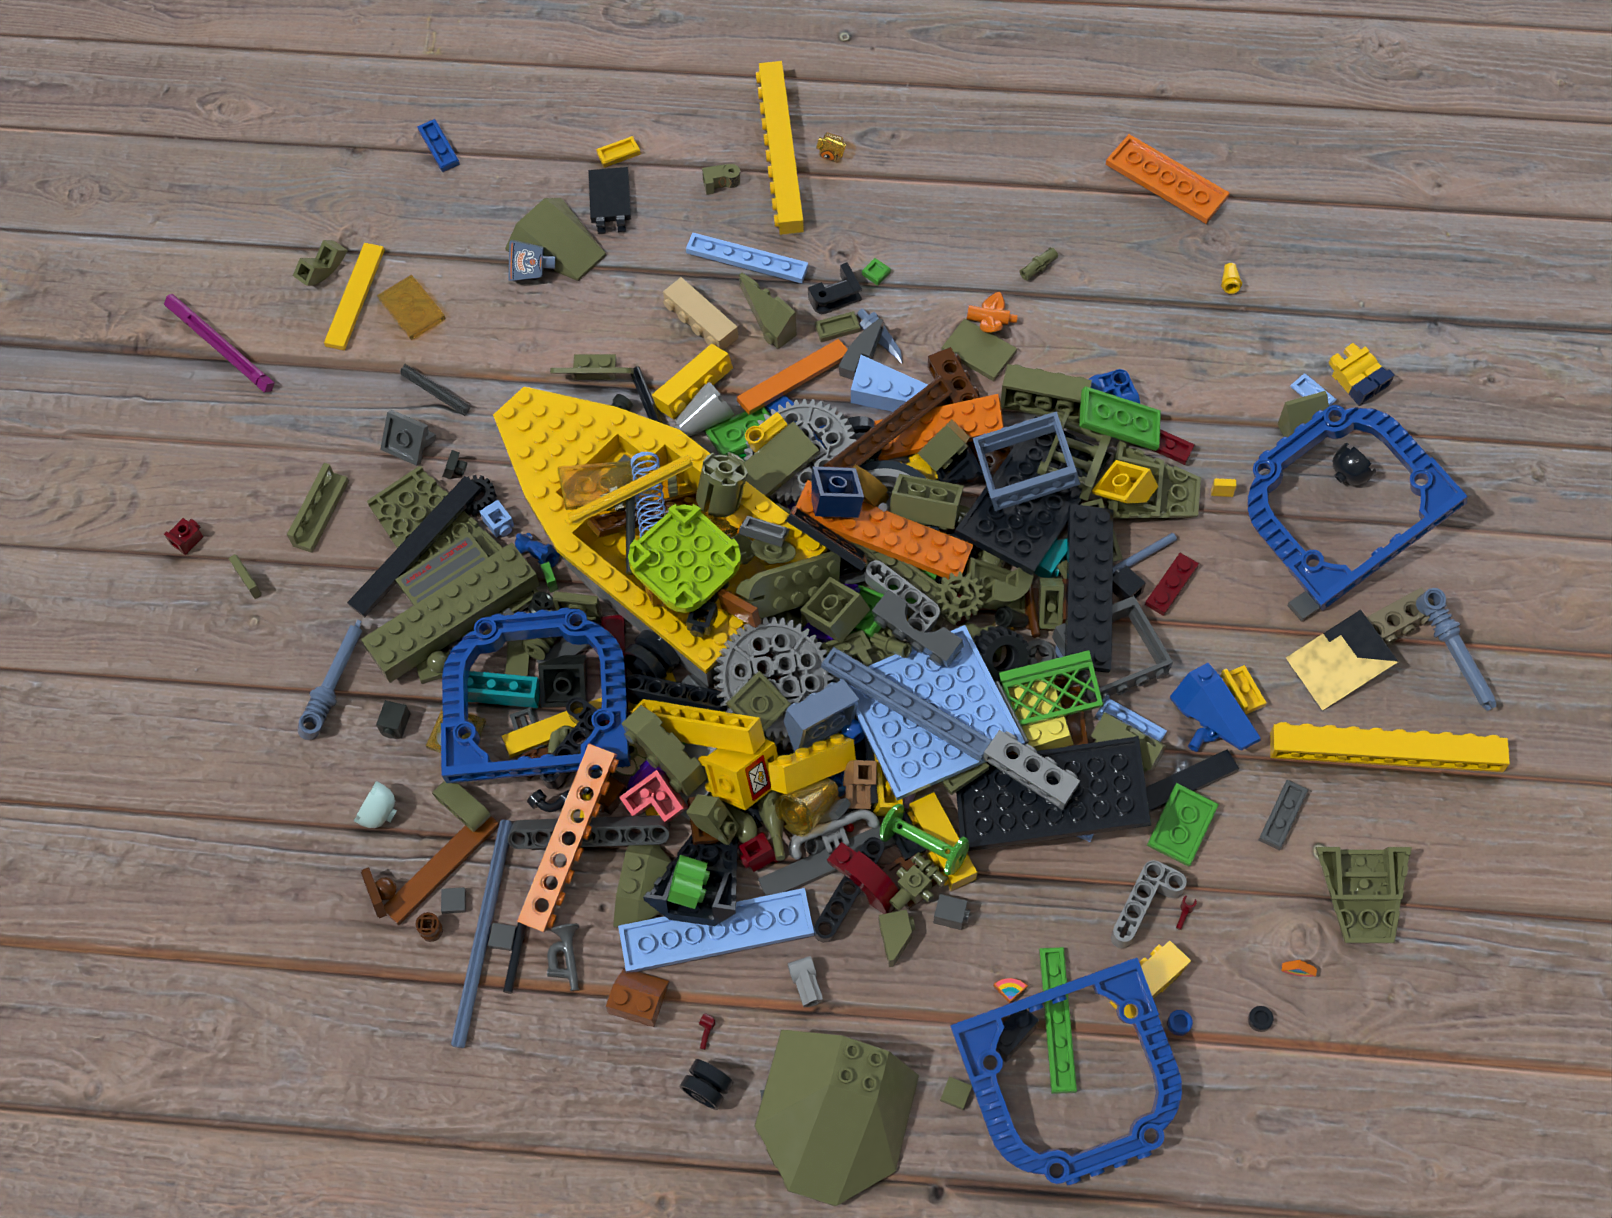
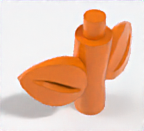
(992, 314)

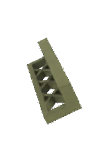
(317, 509)

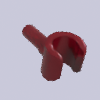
(1186, 909)
(708, 1023)

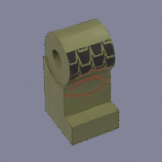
(720, 176)

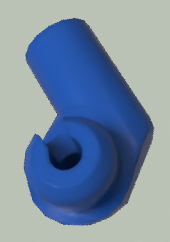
(1202, 736)

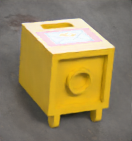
(739, 776)

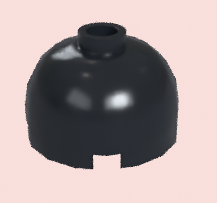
(1351, 466)

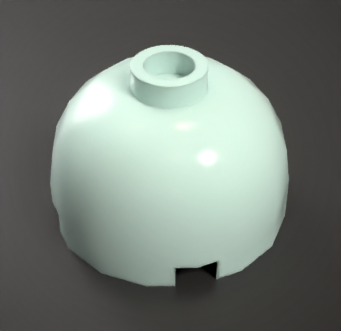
(376, 807)

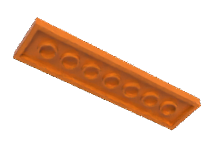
(896, 537)

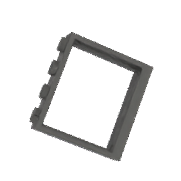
(1132, 609)

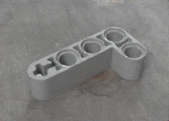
(906, 590)
(1141, 905)

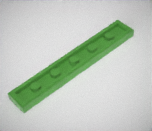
(1057, 1023)

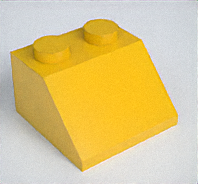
(1126, 483)

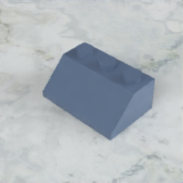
(821, 714)

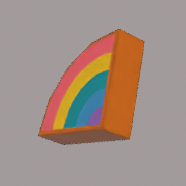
(1299, 968)
(1010, 988)

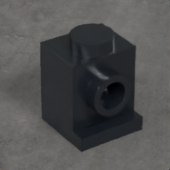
(707, 612)

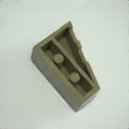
(1113, 728)

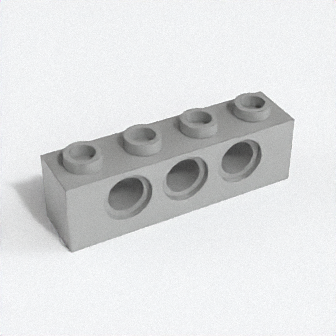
(1036, 781)

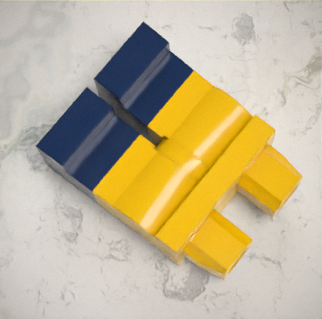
(1360, 373)

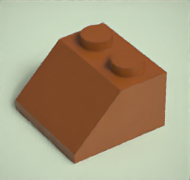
(637, 997)

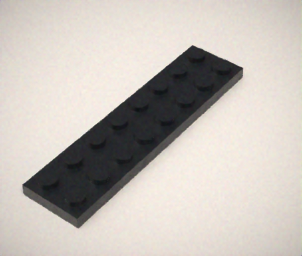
(1089, 584)

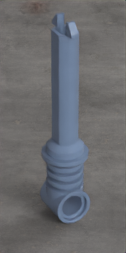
(1448, 631)
(323, 696)

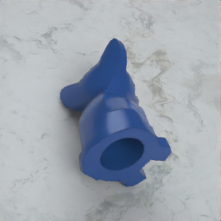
(538, 550)

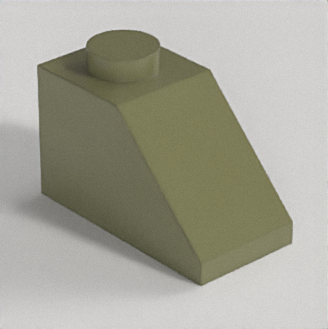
(1050, 602)
(896, 933)

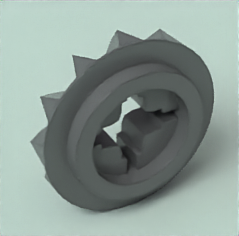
(1045, 649)

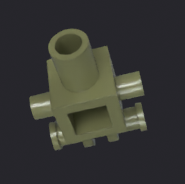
(915, 884)

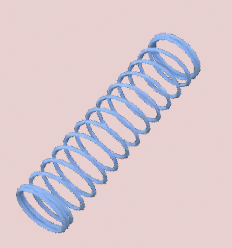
(634, 468)

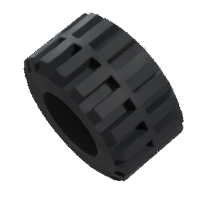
(1016, 649)

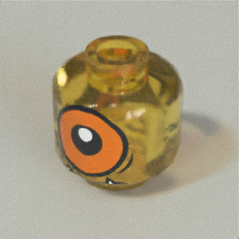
(831, 146)

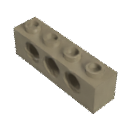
(1397, 615)

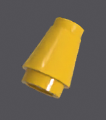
(1231, 279)

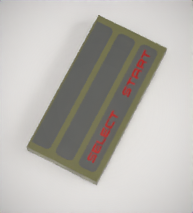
(441, 568)

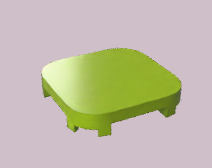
(684, 558)

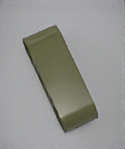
(461, 805)

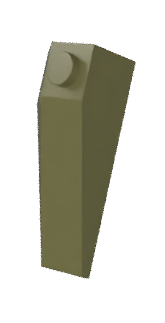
(772, 314)

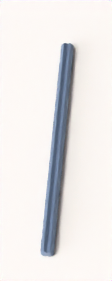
(481, 936)

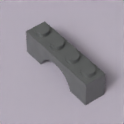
(939, 645)

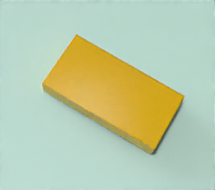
(618, 151)

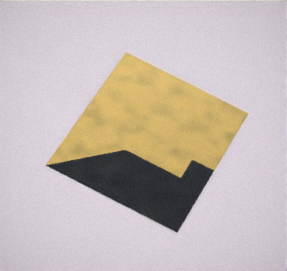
(1341, 659)

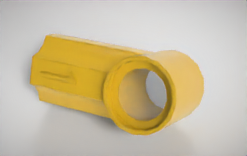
(765, 431)

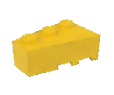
(1160, 971)

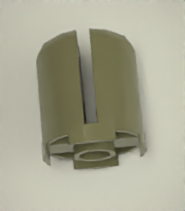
(721, 484)

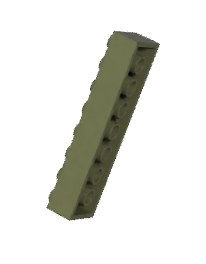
(450, 612)

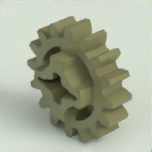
(970, 600)

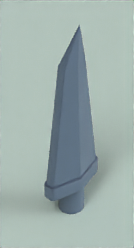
(886, 339)

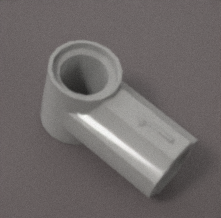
(804, 975)

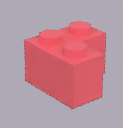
(654, 792)

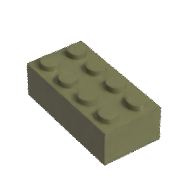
(1042, 392)

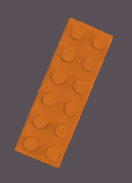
(1167, 178)
(972, 416)

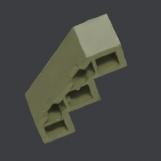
(664, 750)

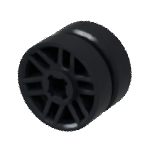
(706, 1084)

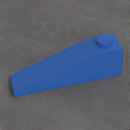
(1211, 703)

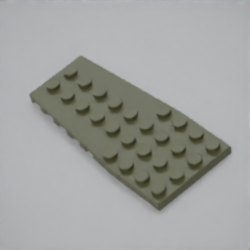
(410, 501)

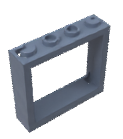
(1033, 487)

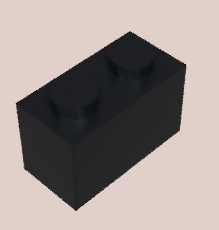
(1015, 1033)

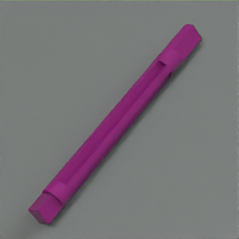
(190, 318)

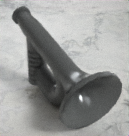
(566, 934)

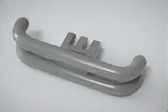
(832, 831)

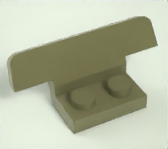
(593, 367)

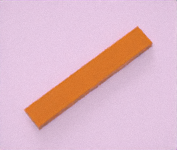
(792, 377)

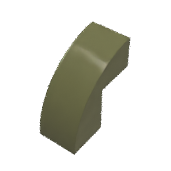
(314, 270)
(1002, 594)

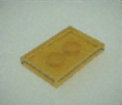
(411, 307)

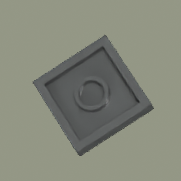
(405, 437)

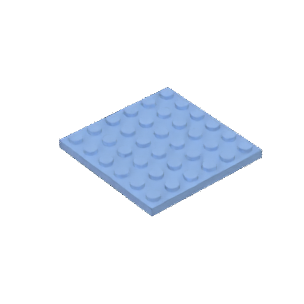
(964, 690)

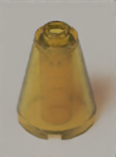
(806, 806)

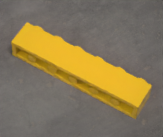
(708, 726)

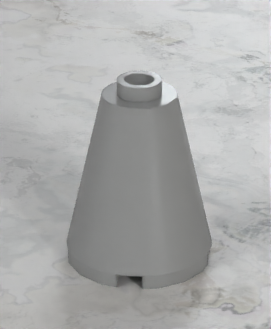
(703, 411)

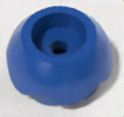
(854, 731)

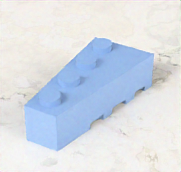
(882, 386)

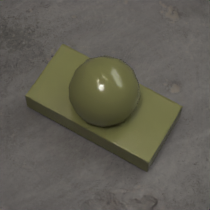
(432, 667)

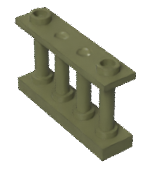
(1090, 467)

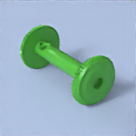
(894, 819)

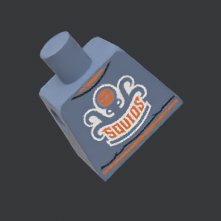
(527, 261)

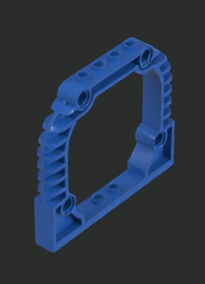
(1331, 581)
(463, 758)
(1121, 985)

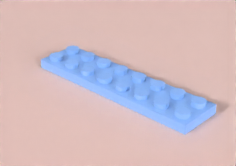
(755, 924)

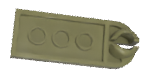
(789, 584)

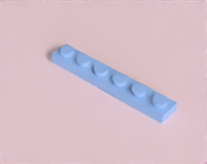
(747, 257)

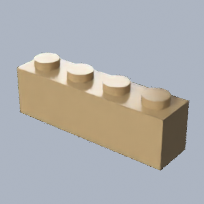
(700, 314)

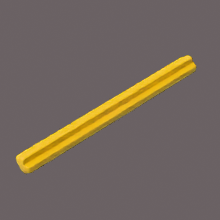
(630, 490)

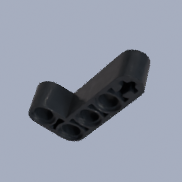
(569, 745)

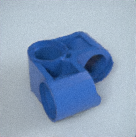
(1107, 384)

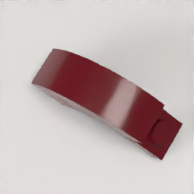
(866, 875)

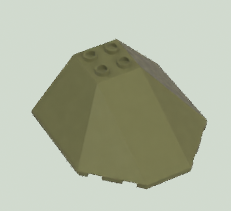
(834, 1114)

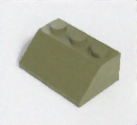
(926, 501)

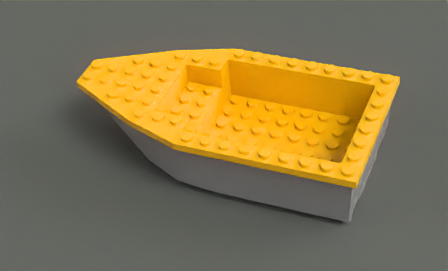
(560, 430)

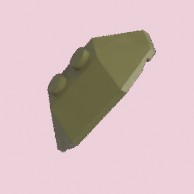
(639, 872)

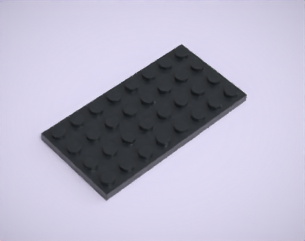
(1028, 529)
(1109, 798)

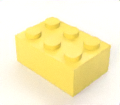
(1043, 734)

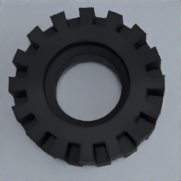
(489, 496)

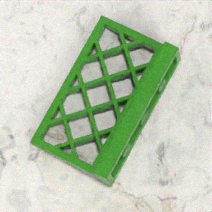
(1052, 669)

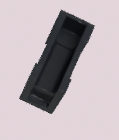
(836, 294)

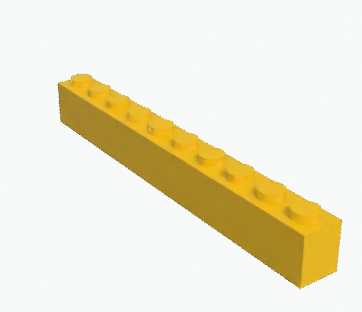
(781, 149)
(1389, 747)

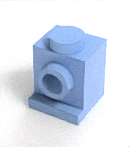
(497, 519)

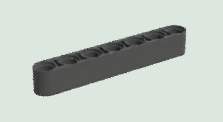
(600, 827)

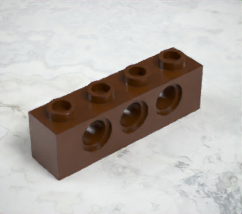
(948, 361)

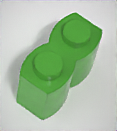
(688, 882)

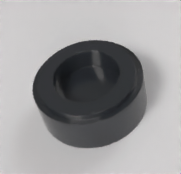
(1260, 1019)

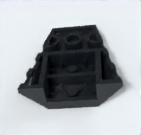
(721, 887)

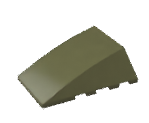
(561, 235)
(1176, 491)
(1366, 890)

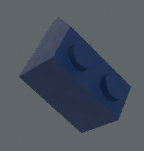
(836, 492)

